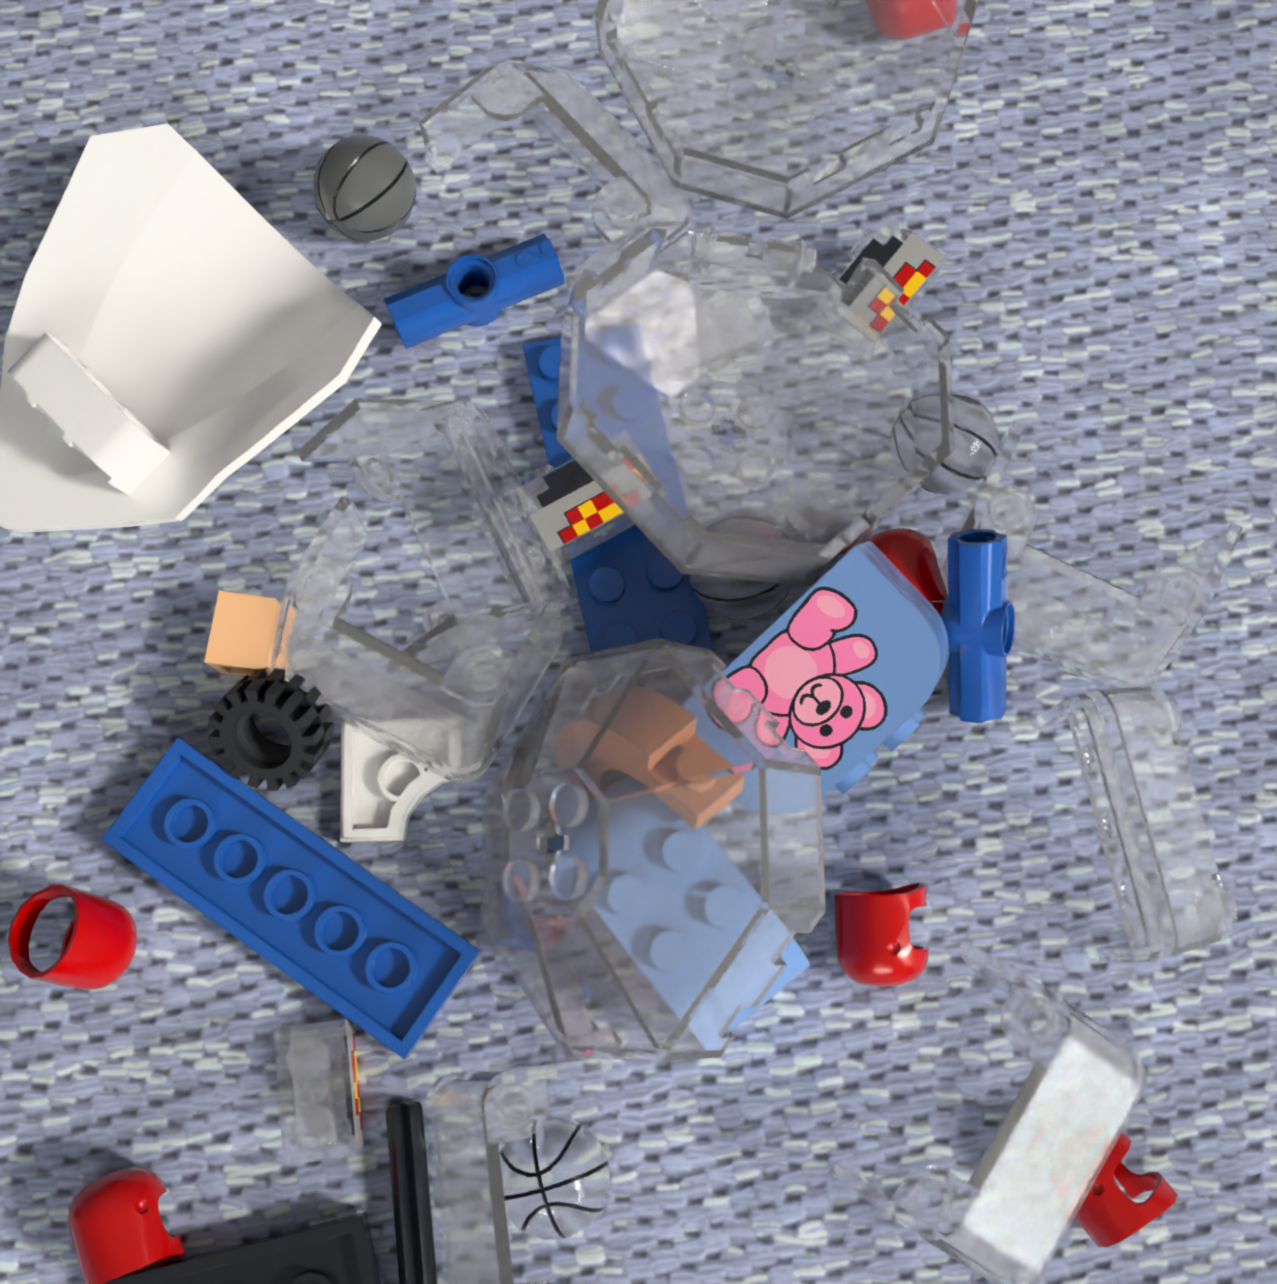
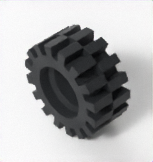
(251, 749)

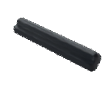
(410, 1193)

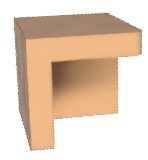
(242, 633)

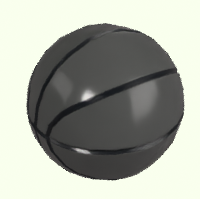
(364, 188)

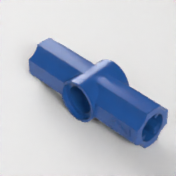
(508, 274)
(978, 624)

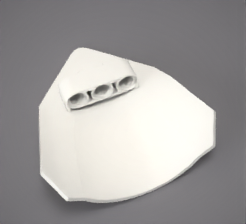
(158, 342)

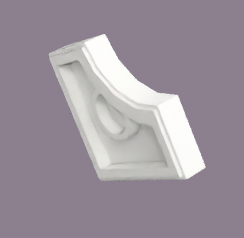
(378, 789)

